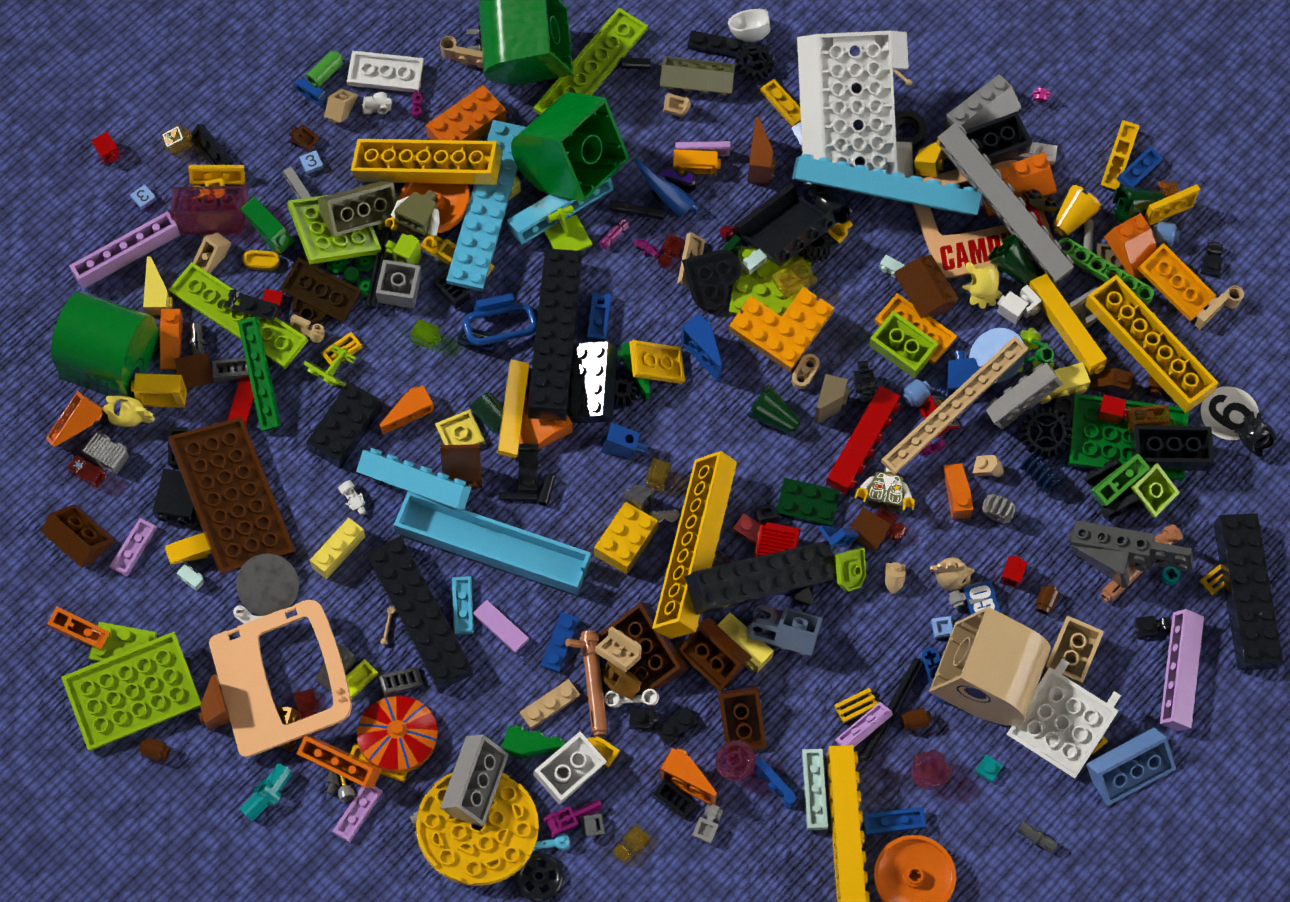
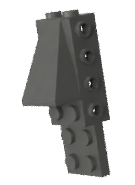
(1117, 557)

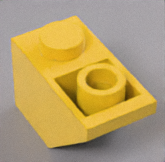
(929, 160)

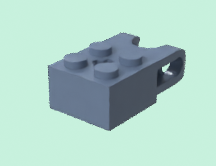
(786, 629)

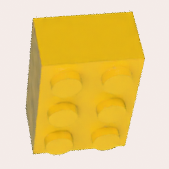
(626, 538)

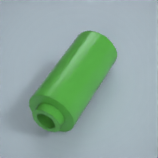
(324, 69)

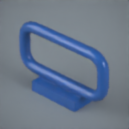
(495, 306)

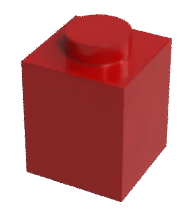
(106, 148)
(1112, 409)
(1013, 572)

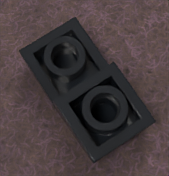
(1045, 204)

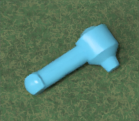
(561, 842)

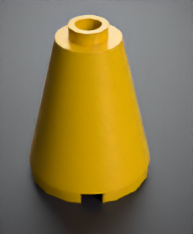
(1075, 211)

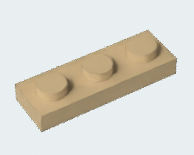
(693, 247)
(549, 704)

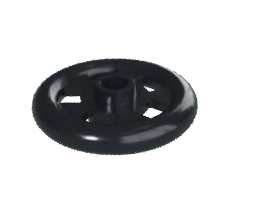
(554, 885)

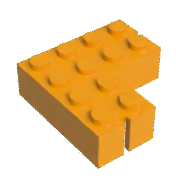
(786, 336)

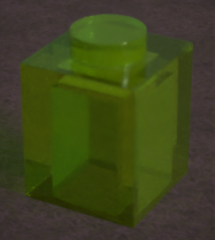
(425, 334)

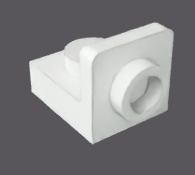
(1034, 301)

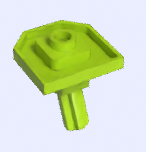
(850, 568)

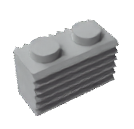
(106, 453)

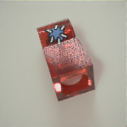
(86, 471)

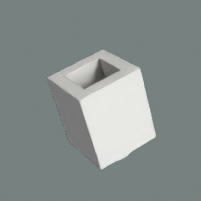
(1012, 307)

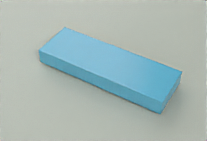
(462, 605)

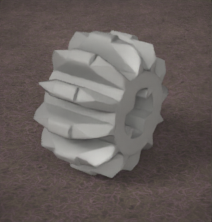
(998, 508)

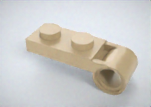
(460, 54)
(1217, 304)

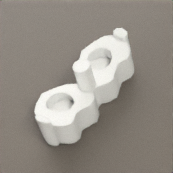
(670, 516)

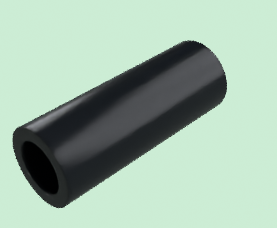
(636, 63)
(546, 489)

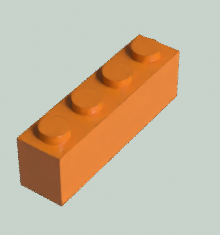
(339, 761)

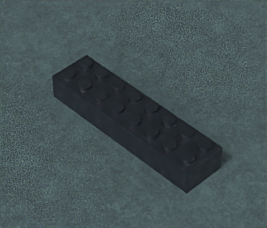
(761, 577)
(1248, 592)
(419, 614)

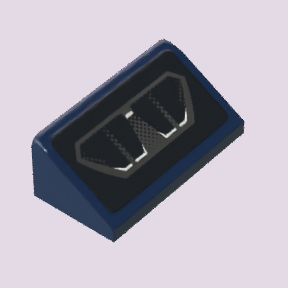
(462, 340)

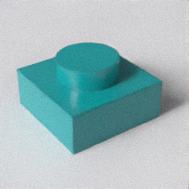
(988, 768)

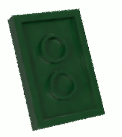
(807, 502)

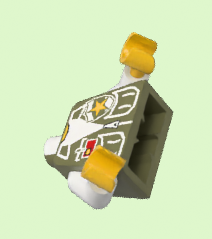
(417, 213)
(886, 490)

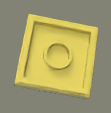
(460, 430)

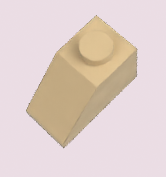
(340, 105)
(211, 252)

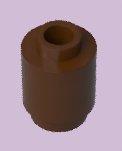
(1047, 599)
(916, 719)
(154, 749)

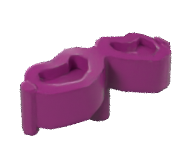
(416, 102)
(647, 248)
(939, 445)

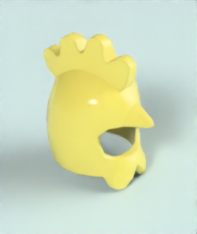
(983, 285)
(130, 414)

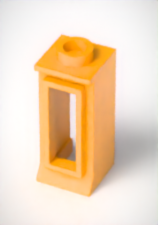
(696, 161)

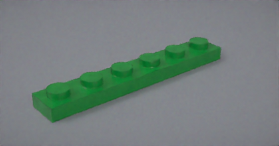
(259, 374)

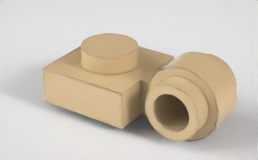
(302, 325)

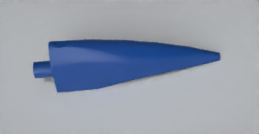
(669, 193)

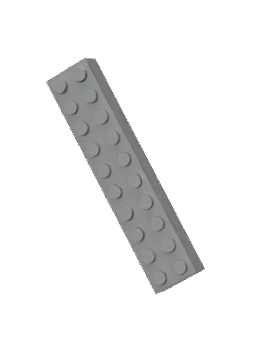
(1004, 203)

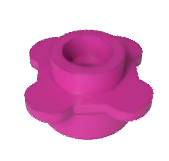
(1041, 95)

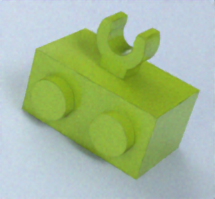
(406, 250)

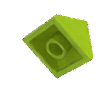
(1155, 489)

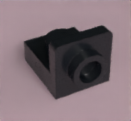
(642, 718)

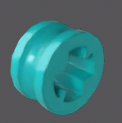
(1165, 578)

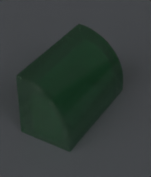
(489, 411)

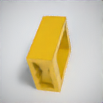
(159, 390)

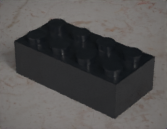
(1001, 138)
(593, 382)
(344, 425)
(1174, 447)

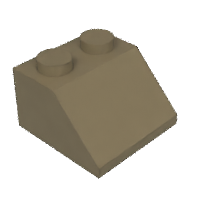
(832, 397)

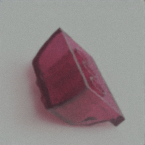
(209, 209)

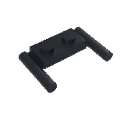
(526, 475)

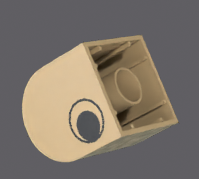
(991, 667)

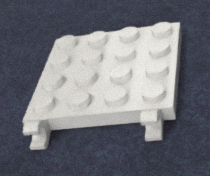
(1064, 721)

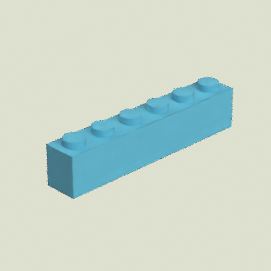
(535, 219)
(414, 479)

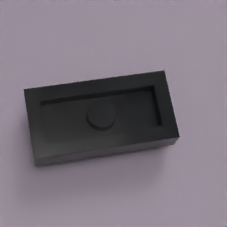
(675, 725)

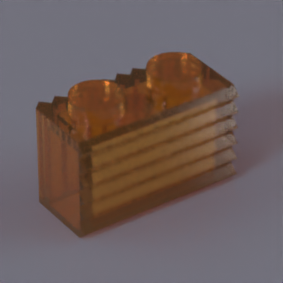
(1148, 416)

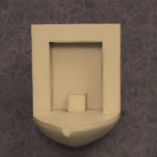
(676, 105)
(988, 466)
(894, 576)

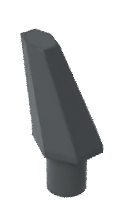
(333, 781)

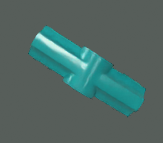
(266, 792)

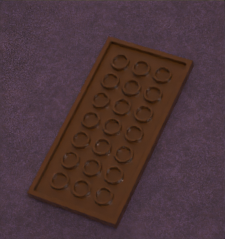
(230, 494)

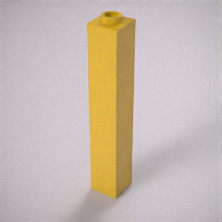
(1068, 325)

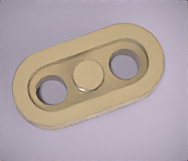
(804, 372)

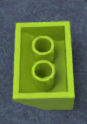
(903, 344)

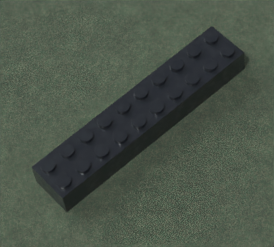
(555, 335)

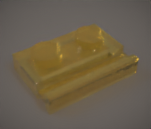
(793, 278)

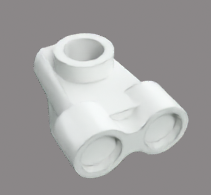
(377, 103)

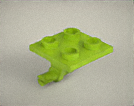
(568, 233)
(328, 374)

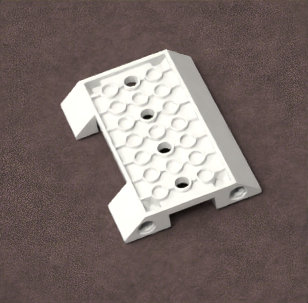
(831, 106)

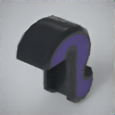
(686, 182)

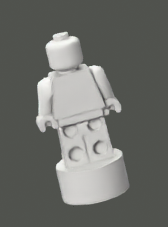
(355, 501)

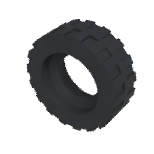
(917, 122)

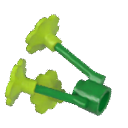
(1045, 354)

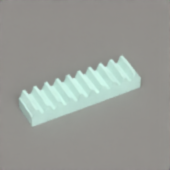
(814, 789)

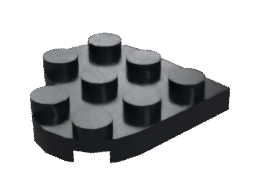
(710, 277)

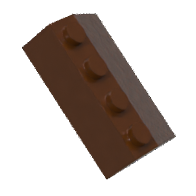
(659, 655)

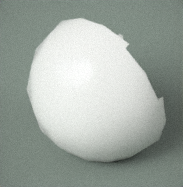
(750, 25)

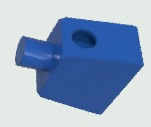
(959, 371)
(622, 442)

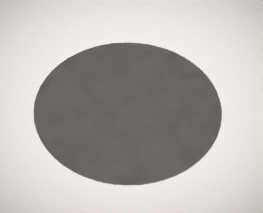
(267, 584)

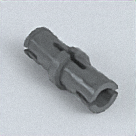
(196, 331)
(1037, 837)

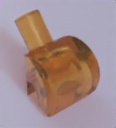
(1168, 188)

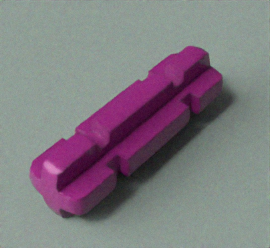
(614, 234)

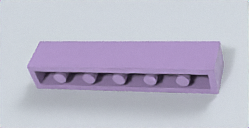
(124, 250)
(1182, 670)

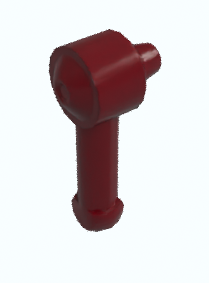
(728, 232)

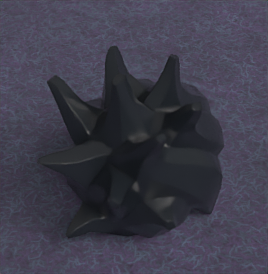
(1256, 434)

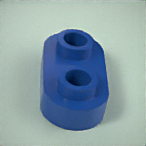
(314, 94)

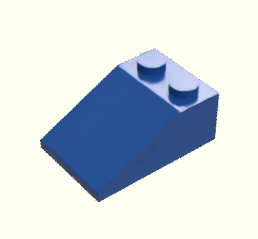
(700, 342)

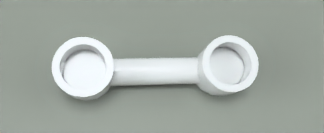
(615, 700)

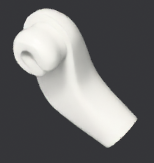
(243, 614)

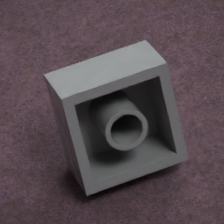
(398, 283)

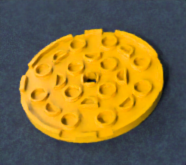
(476, 855)

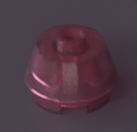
(735, 760)
(930, 770)

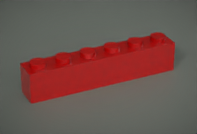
(863, 439)

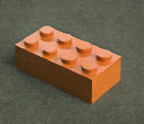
(468, 118)

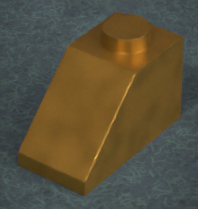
(619, 681)

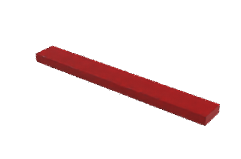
(244, 397)

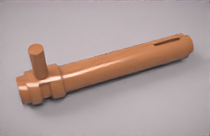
(1169, 535)
(587, 643)

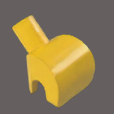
(839, 231)

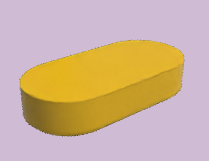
(261, 260)

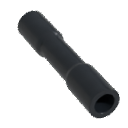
(624, 207)

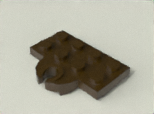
(319, 293)

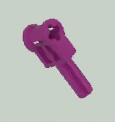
(567, 820)

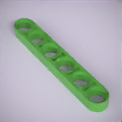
(1106, 268)

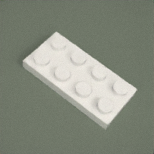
(385, 71)

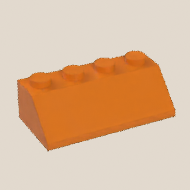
(1027, 175)

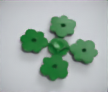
(352, 274)

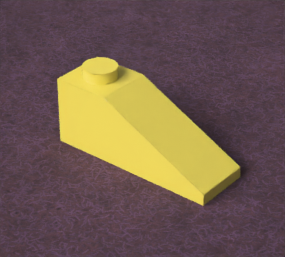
(155, 292)

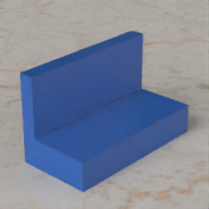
(840, 537)

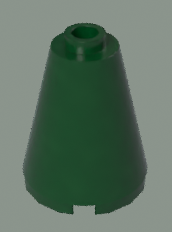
(1133, 201)
(1013, 260)
(774, 412)

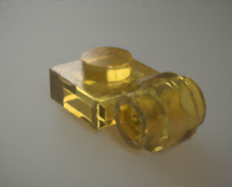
(634, 840)

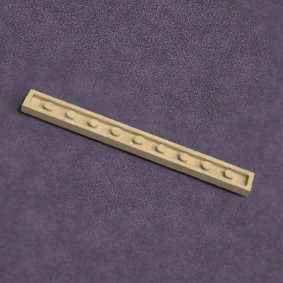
(954, 405)

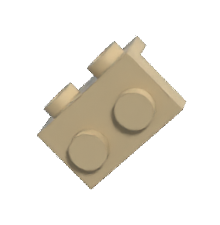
(619, 649)

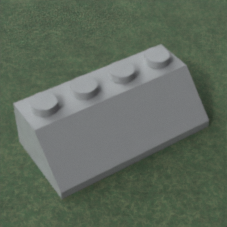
(985, 105)
(1023, 396)
(474, 780)

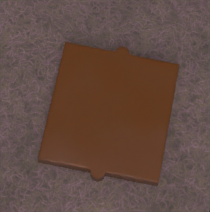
(195, 369)
(870, 528)

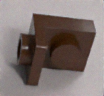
(303, 137)

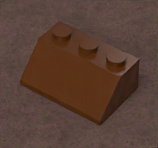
(926, 287)
(77, 535)
(714, 654)

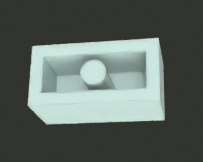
(754, 261)
(890, 265)
(190, 577)

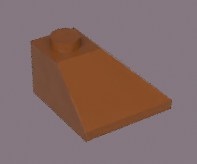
(213, 706)

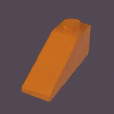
(170, 337)
(410, 407)
(958, 491)
(77, 628)

